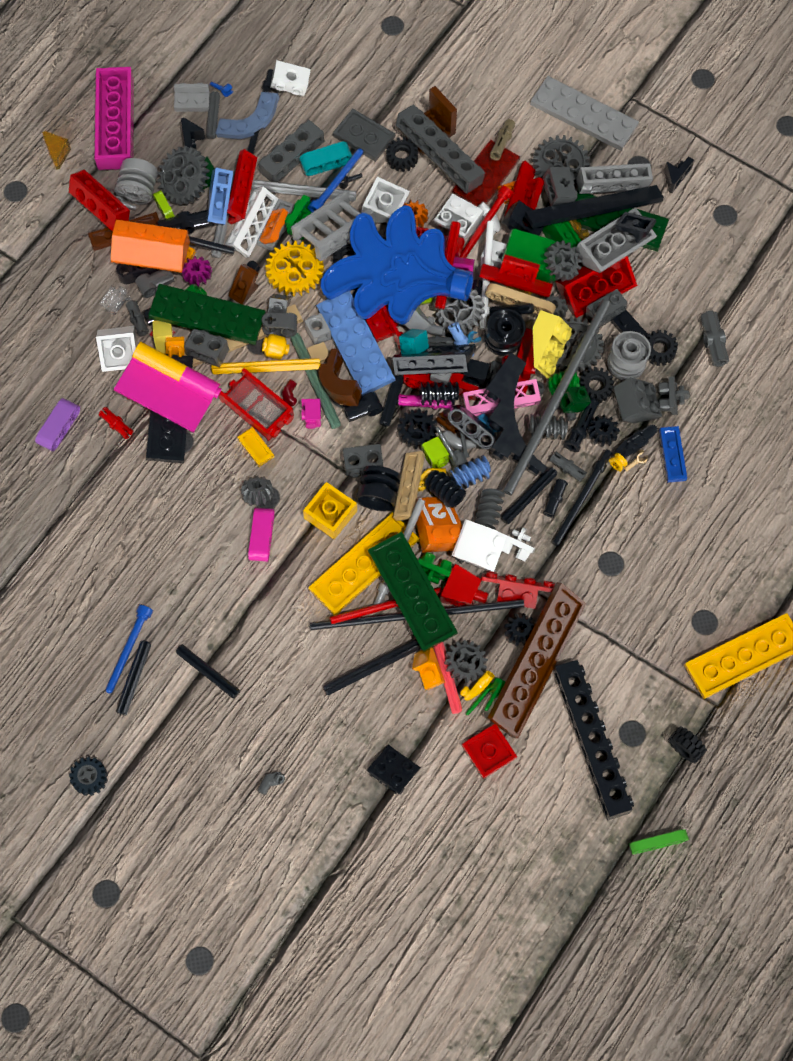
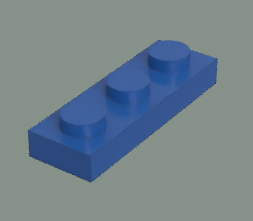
(673, 454)

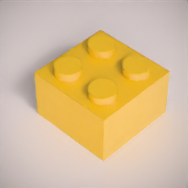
(330, 510)

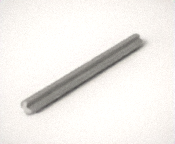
(295, 189)

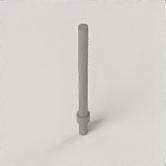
(383, 589)

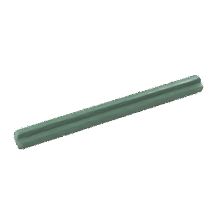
(316, 383)

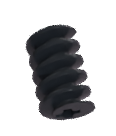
(439, 393)
(445, 488)

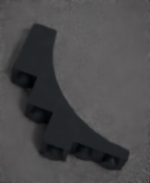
(502, 390)

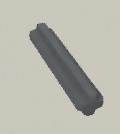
(213, 115)

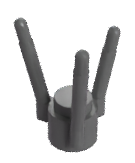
(456, 457)

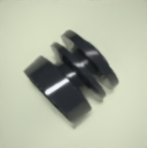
(378, 488)

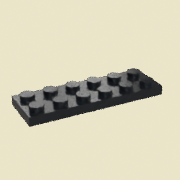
(165, 437)

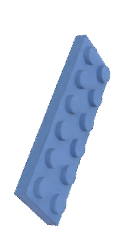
(356, 343)

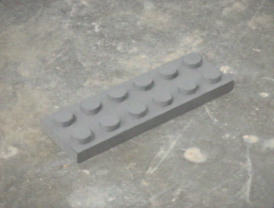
(584, 113)

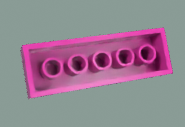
(114, 117)

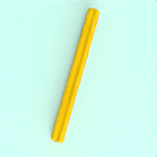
(267, 366)

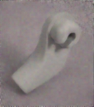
(455, 442)

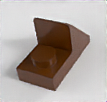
(244, 284)

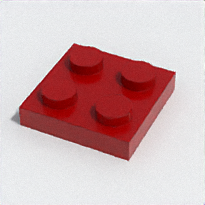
(489, 751)

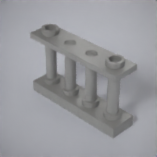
(335, 239)

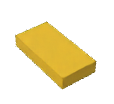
(255, 446)

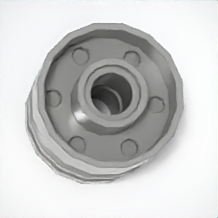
(136, 181)
(628, 355)

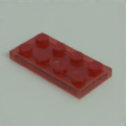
(495, 174)

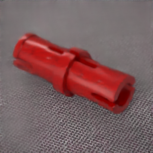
(116, 422)

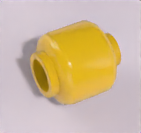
(275, 346)

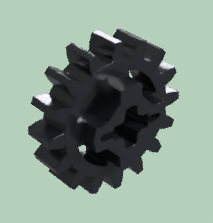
(417, 420)

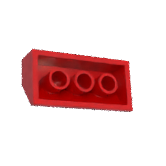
(592, 286)

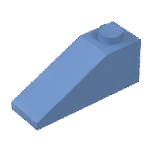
(219, 195)

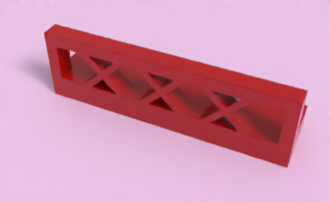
(241, 186)

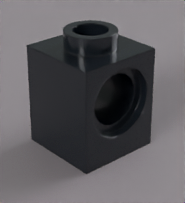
(477, 373)

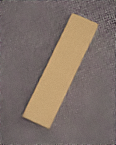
(409, 485)

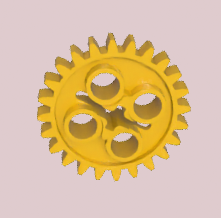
(283, 277)

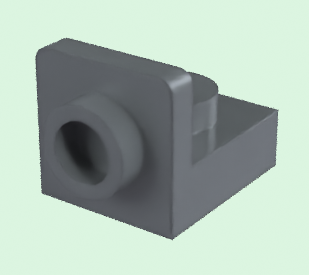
(279, 303)

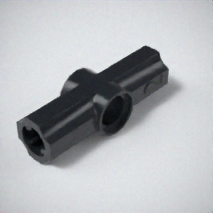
(187, 221)

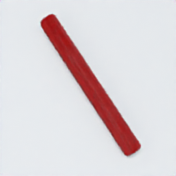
(450, 255)

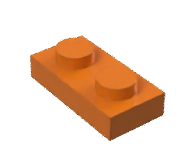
(273, 226)

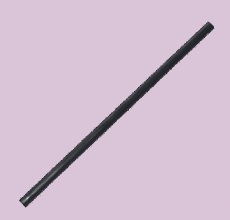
(399, 616)

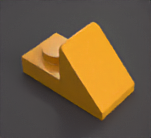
(429, 668)

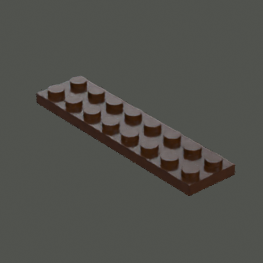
(537, 660)

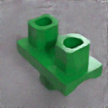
(433, 572)

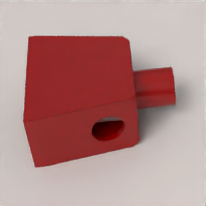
(463, 588)

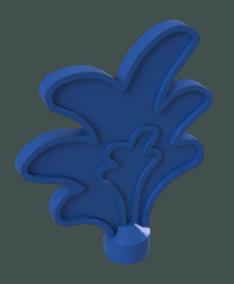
(395, 270)

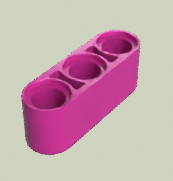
(261, 534)

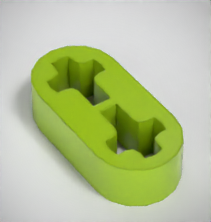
(163, 205)

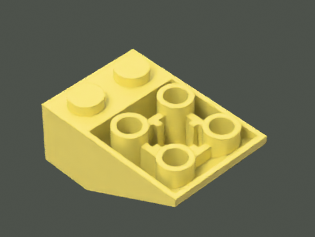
(549, 339)

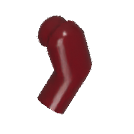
(287, 393)

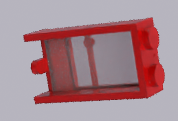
(257, 405)

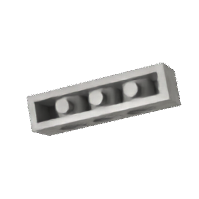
(613, 178)

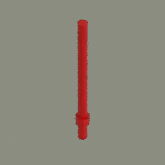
(369, 610)

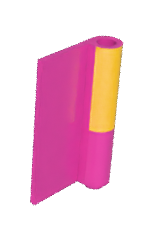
(167, 387)

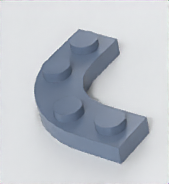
(247, 127)

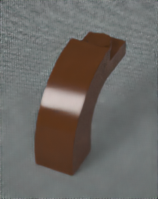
(340, 390)

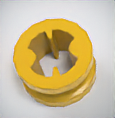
(618, 462)

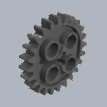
(575, 157)
(177, 175)
(593, 351)

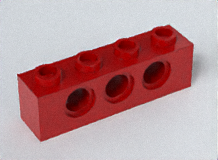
(97, 199)

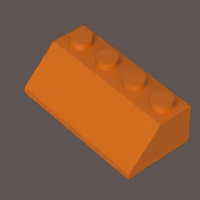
(149, 246)

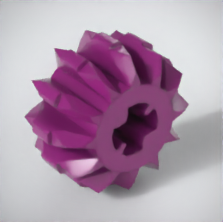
(203, 271)

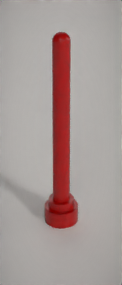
(503, 194)

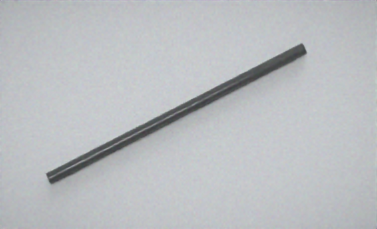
(556, 398)

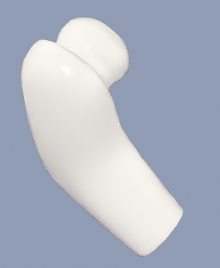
(486, 208)

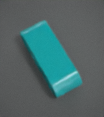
(325, 158)

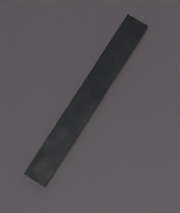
(594, 206)

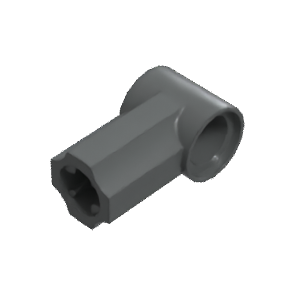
(149, 283)

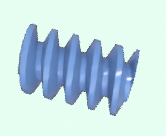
(471, 472)

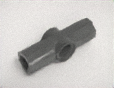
(714, 338)

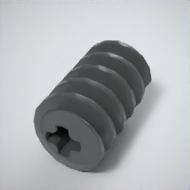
(554, 427)
(488, 507)

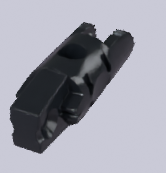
(636, 441)

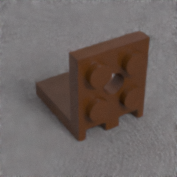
(441, 112)

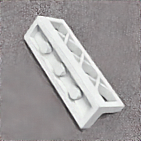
(242, 227)

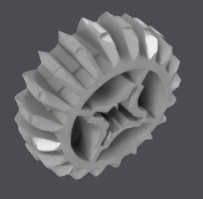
(473, 312)

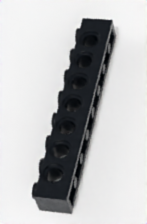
(611, 807)

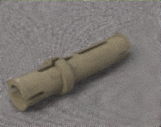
(504, 136)

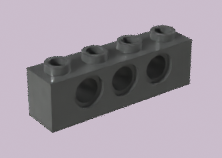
(289, 160)

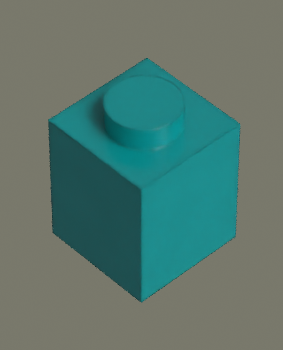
(414, 341)

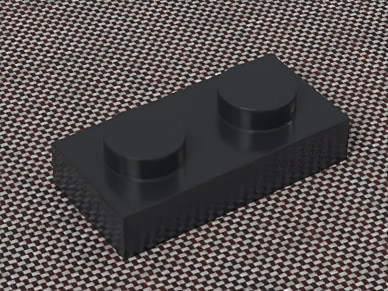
(625, 322)

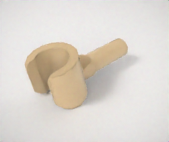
(637, 460)

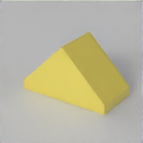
(160, 331)

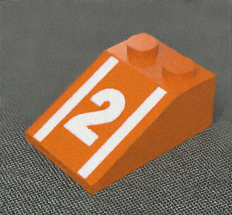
(437, 526)

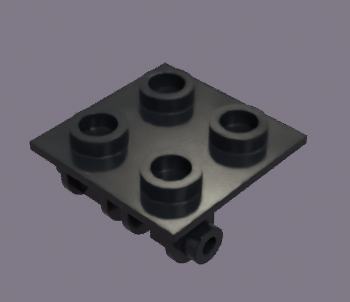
(393, 769)

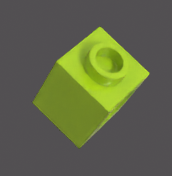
(435, 453)

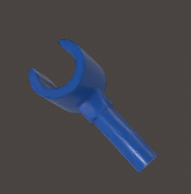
(226, 90)

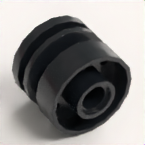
(504, 332)

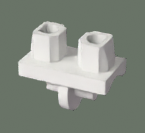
(525, 550)

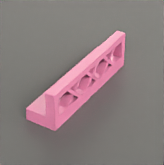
(489, 407)

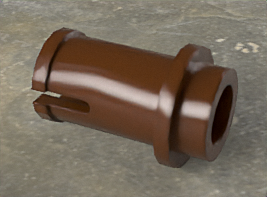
(446, 423)

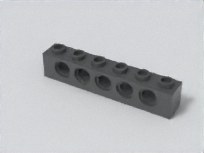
(440, 148)

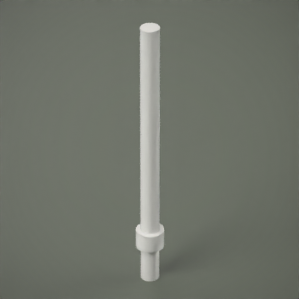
(487, 260)

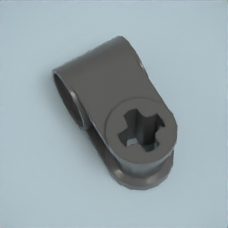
(281, 324)

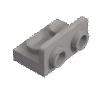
(191, 97)

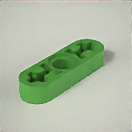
(659, 842)

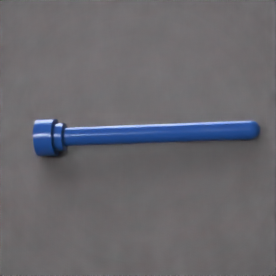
(317, 203)
(143, 613)

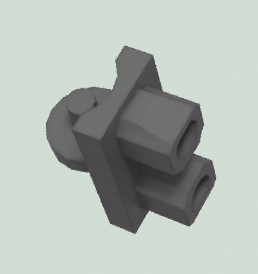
(671, 403)

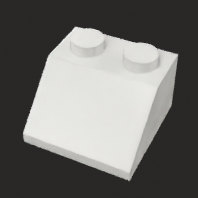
(384, 199)
(116, 347)
(479, 545)

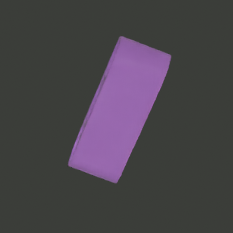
(57, 424)

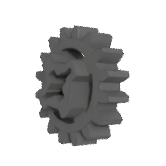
(562, 261)
(467, 653)

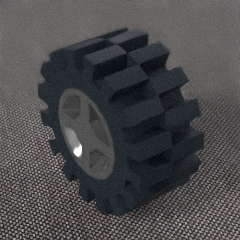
(85, 770)

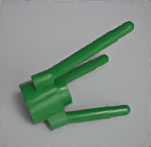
(494, 689)

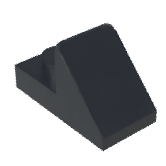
(191, 133)
(675, 175)
(635, 224)

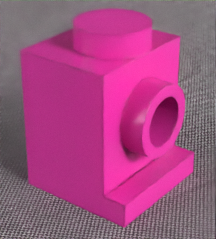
(311, 412)

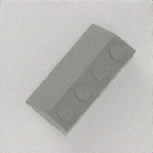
(609, 246)

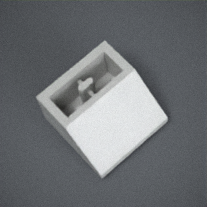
(460, 211)

